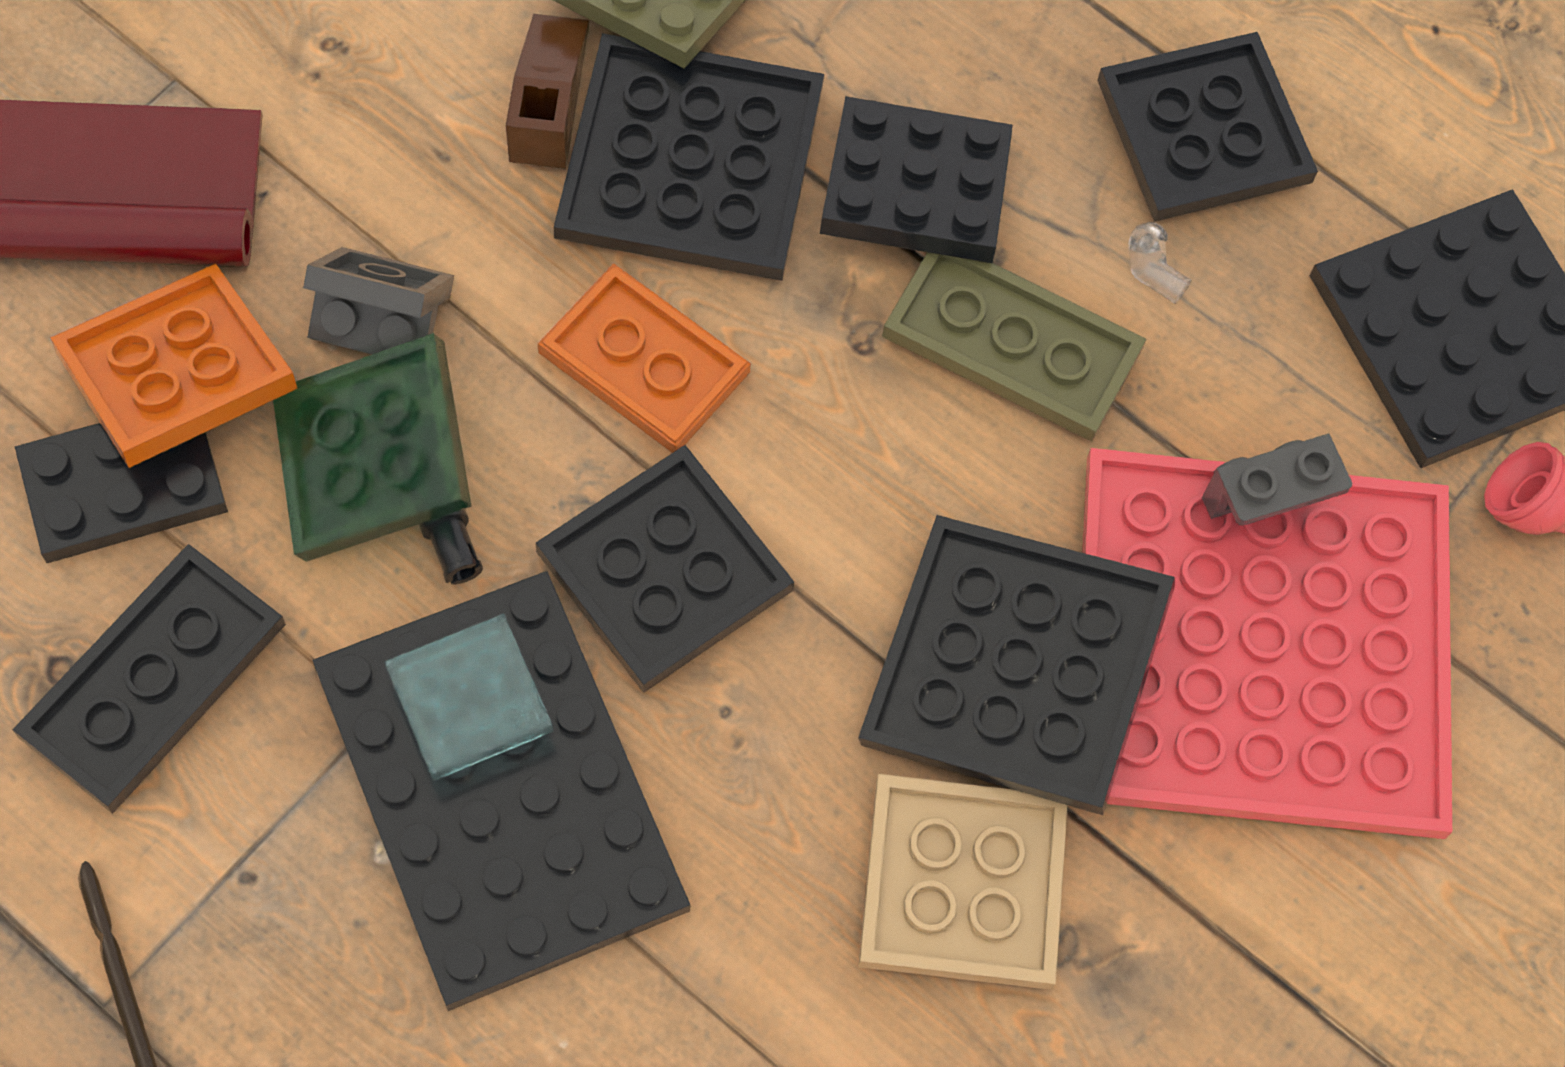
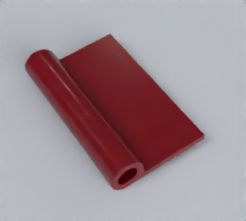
(128, 183)

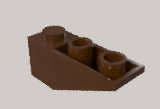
(546, 91)

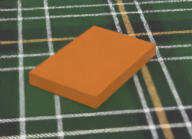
(644, 358)

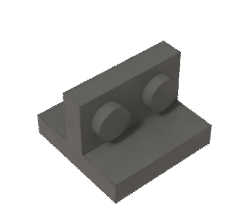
(372, 300)

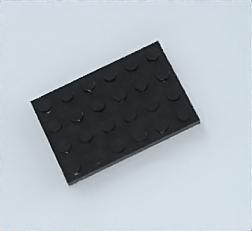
(522, 850)

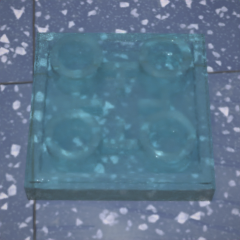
(468, 696)

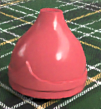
(1529, 490)

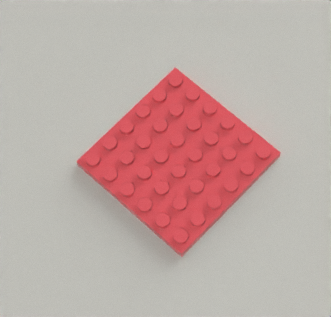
(1294, 651)

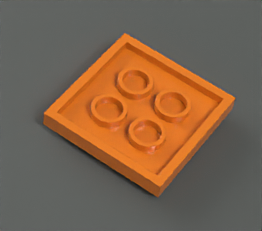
(173, 364)

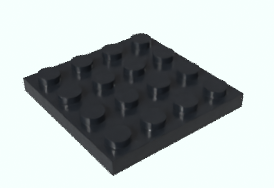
(690, 158)
(1455, 325)
(1018, 663)

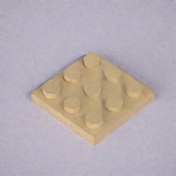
(964, 882)

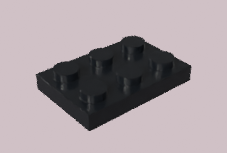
(91, 499)

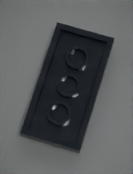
(149, 678)

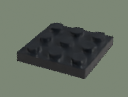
(1206, 126)
(917, 180)
(664, 567)

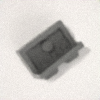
(1277, 481)

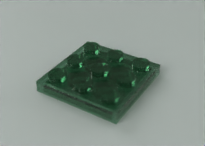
(371, 448)

